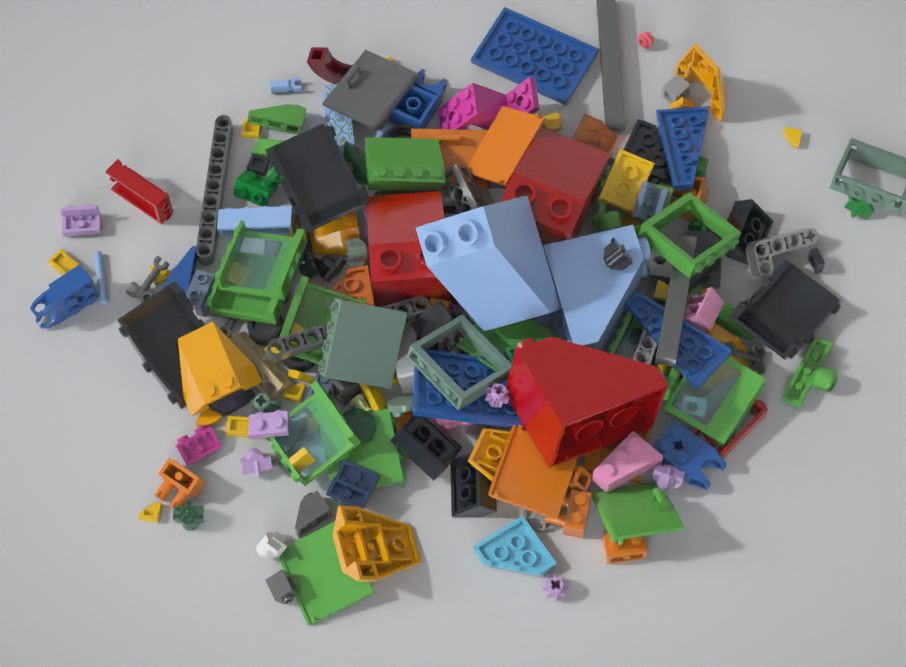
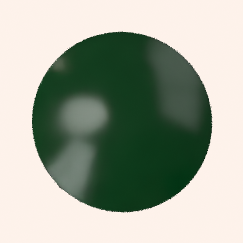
(362, 423)

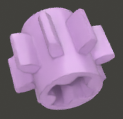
(497, 395)
(556, 593)

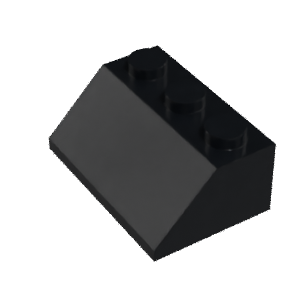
(752, 224)
(426, 445)
(470, 490)

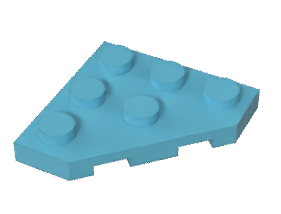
(515, 549)

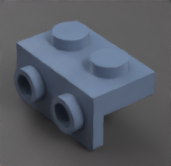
(649, 202)
(199, 290)

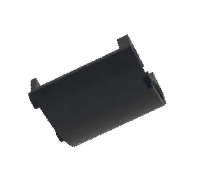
(317, 177)
(786, 310)
(154, 334)

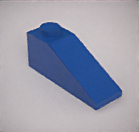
(184, 271)

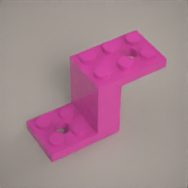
(480, 105)

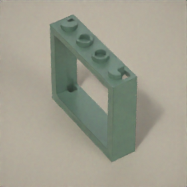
(877, 158)
(439, 377)

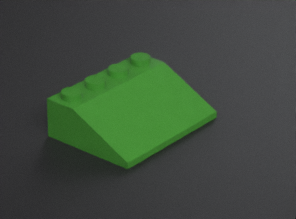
(404, 164)

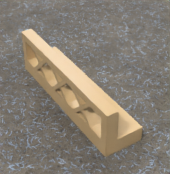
(268, 368)

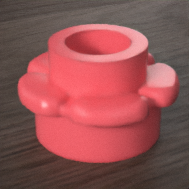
(645, 40)

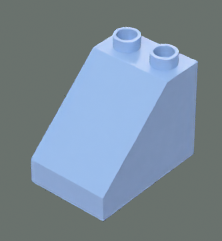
(492, 262)
(591, 292)

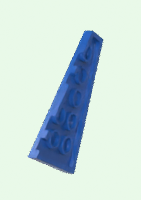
(682, 141)
(697, 352)

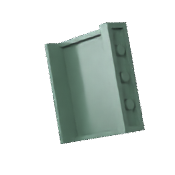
(362, 343)

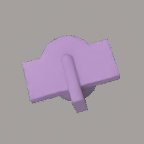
(255, 461)
(668, 477)

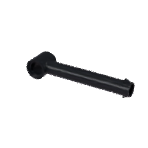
(313, 266)

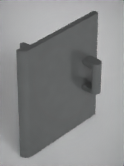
(371, 90)

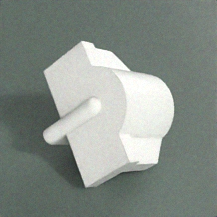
(271, 545)

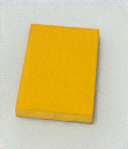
(625, 181)

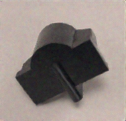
(616, 256)
(333, 266)

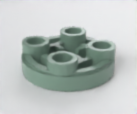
(400, 405)

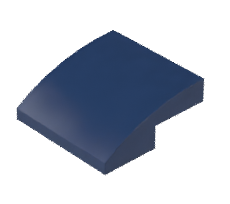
(353, 484)

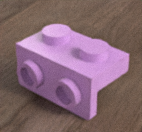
(81, 220)
(269, 424)

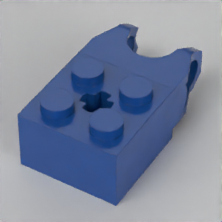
(419, 103)
(65, 297)
(691, 455)

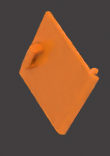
(505, 145)
(456, 147)
(526, 478)

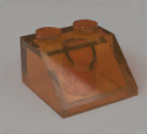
(595, 134)

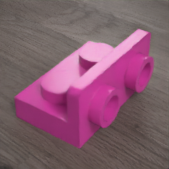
(197, 445)

